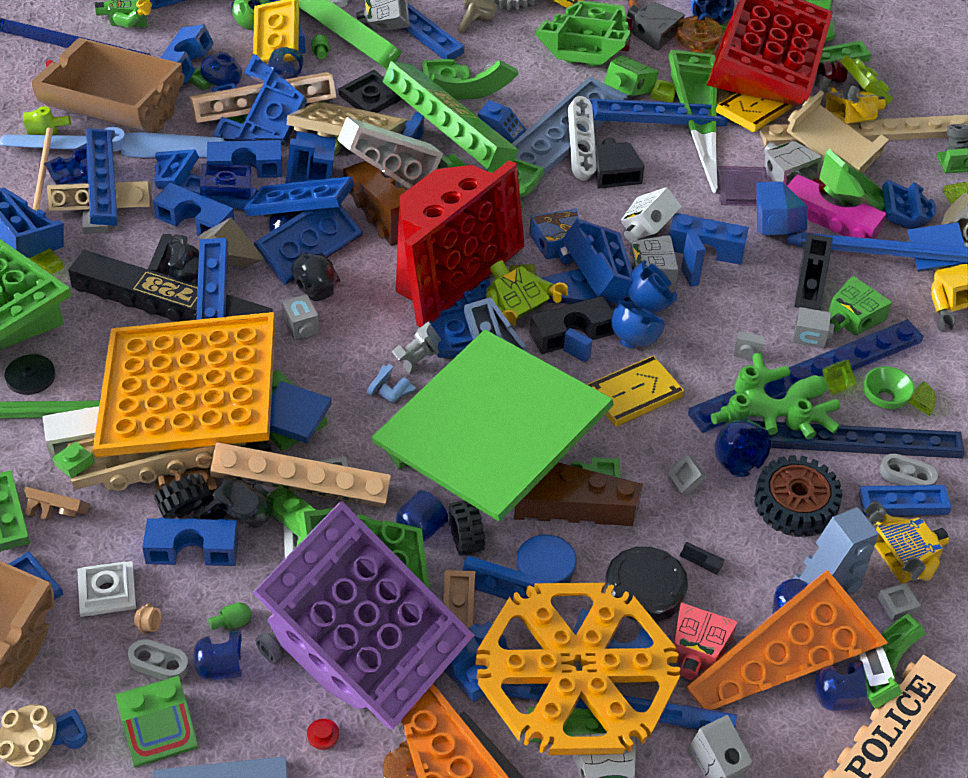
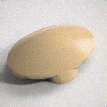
(26, 734)

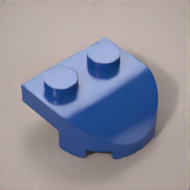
(907, 205)

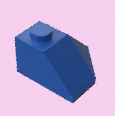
(779, 209)

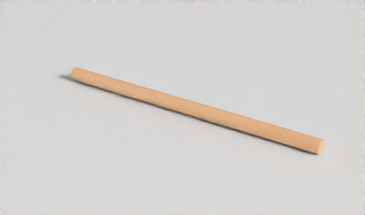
(42, 171)

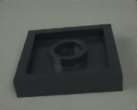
(369, 93)

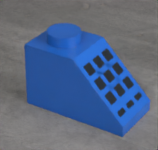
(502, 120)

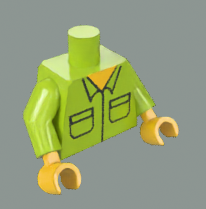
(521, 291)

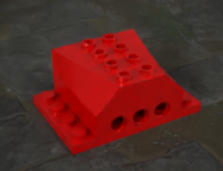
(772, 50)
(453, 232)

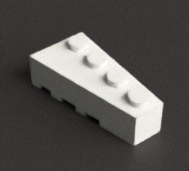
(393, 153)

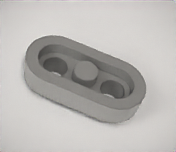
(907, 471)
(161, 659)

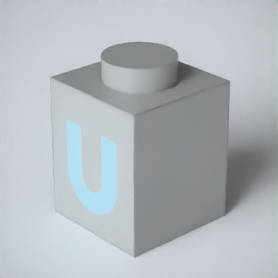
(300, 317)
(812, 327)

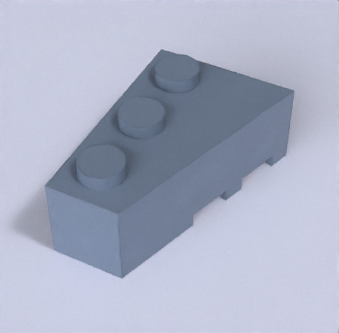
(487, 316)
(843, 550)

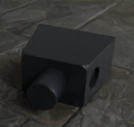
(617, 165)

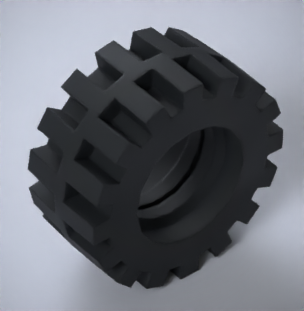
(466, 527)

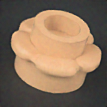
(148, 619)

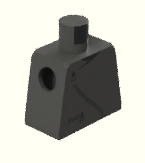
(655, 24)

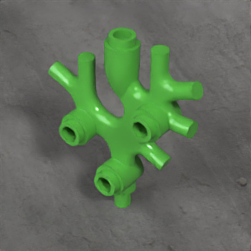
(753, 400)

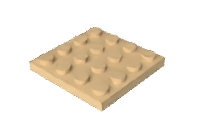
(330, 118)

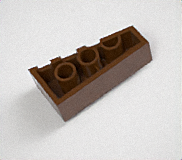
(377, 198)
(581, 496)

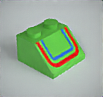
(156, 721)

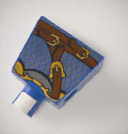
(549, 230)

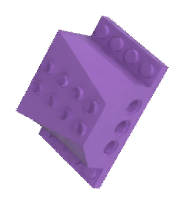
(360, 618)

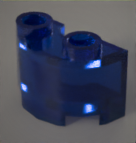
(69, 170)

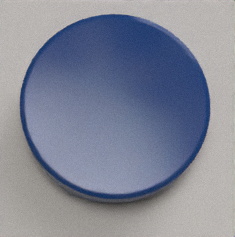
(547, 558)

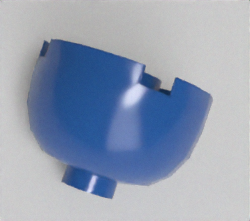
(650, 289)
(635, 325)

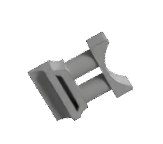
(424, 344)

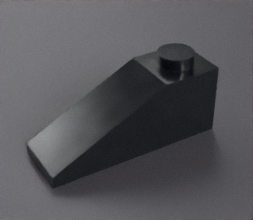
(813, 271)

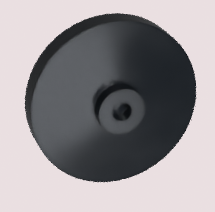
(29, 374)

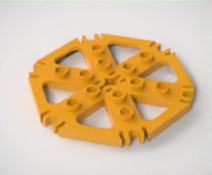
(565, 684)

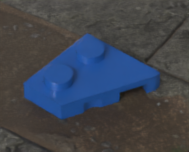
(173, 166)
(578, 286)

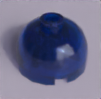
(742, 446)

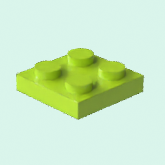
(867, 78)

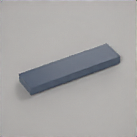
(255, 768)

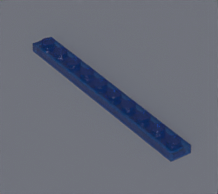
(859, 352)

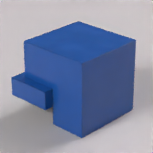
(310, 157)

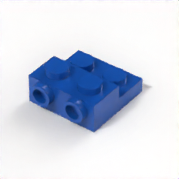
(464, 668)

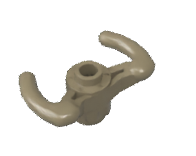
(476, 10)

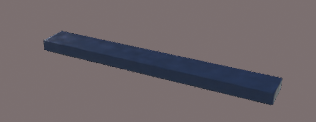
(871, 440)

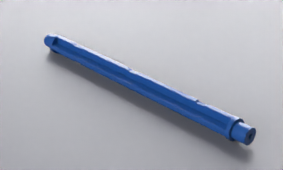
(889, 247)

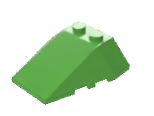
(586, 32)

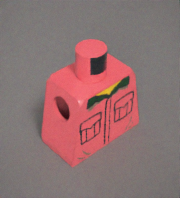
(701, 639)

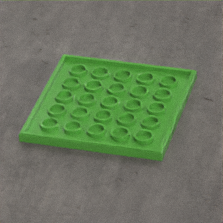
(492, 423)

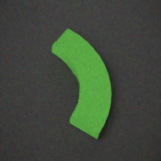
(482, 85)
(899, 638)

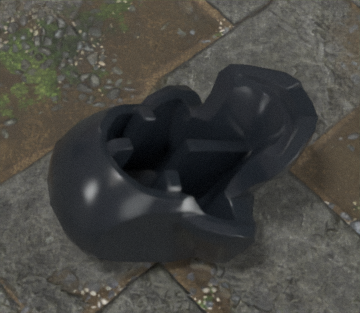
(183, 259)
(315, 275)
(238, 501)

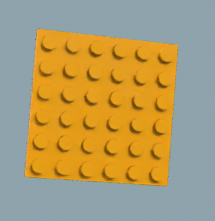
(187, 385)

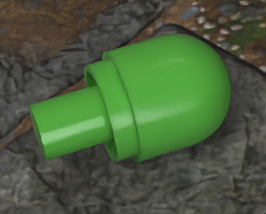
(320, 46)
(231, 617)

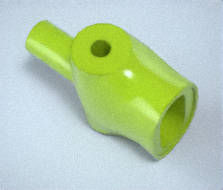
(39, 120)

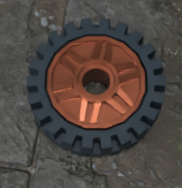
(797, 495)

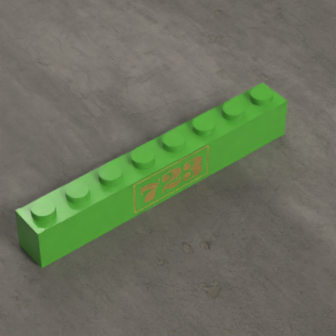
(449, 115)

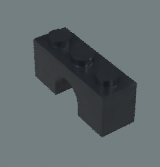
(588, 316)

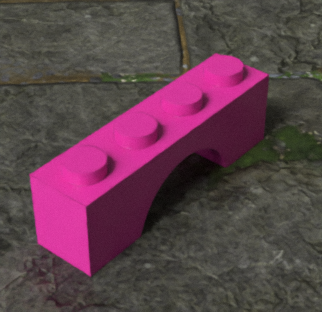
(855, 221)

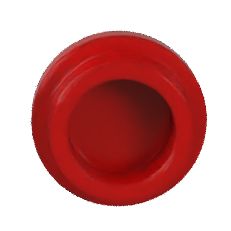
(323, 733)

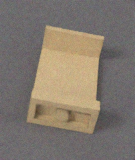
(824, 131)

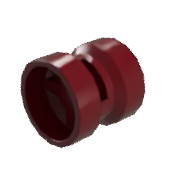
(833, 71)

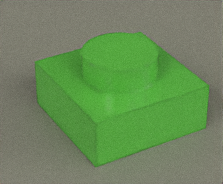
(73, 460)

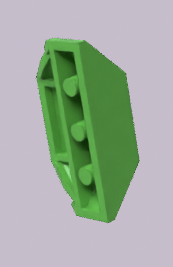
(848, 183)

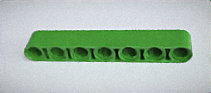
(351, 31)

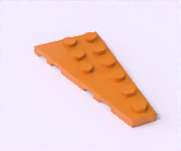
(802, 636)
(443, 742)

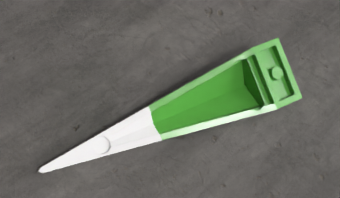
(690, 78)

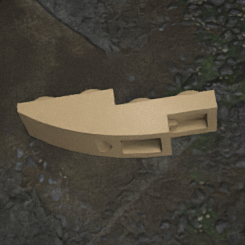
(77, 195)

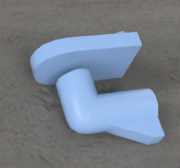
(402, 387)

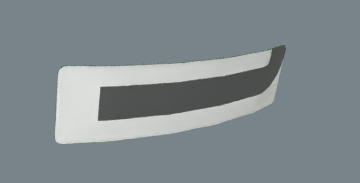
(876, 666)

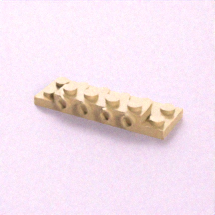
(126, 469)

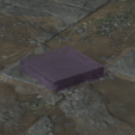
(738, 184)

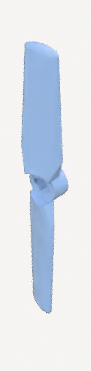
(131, 144)

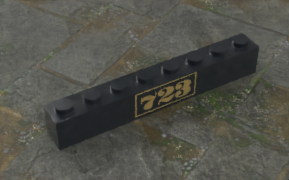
(146, 288)

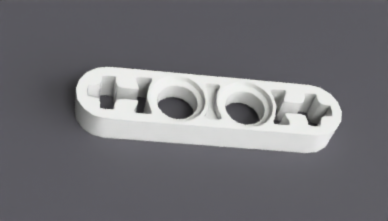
(579, 137)

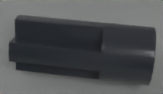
(702, 558)

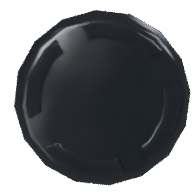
(651, 577)

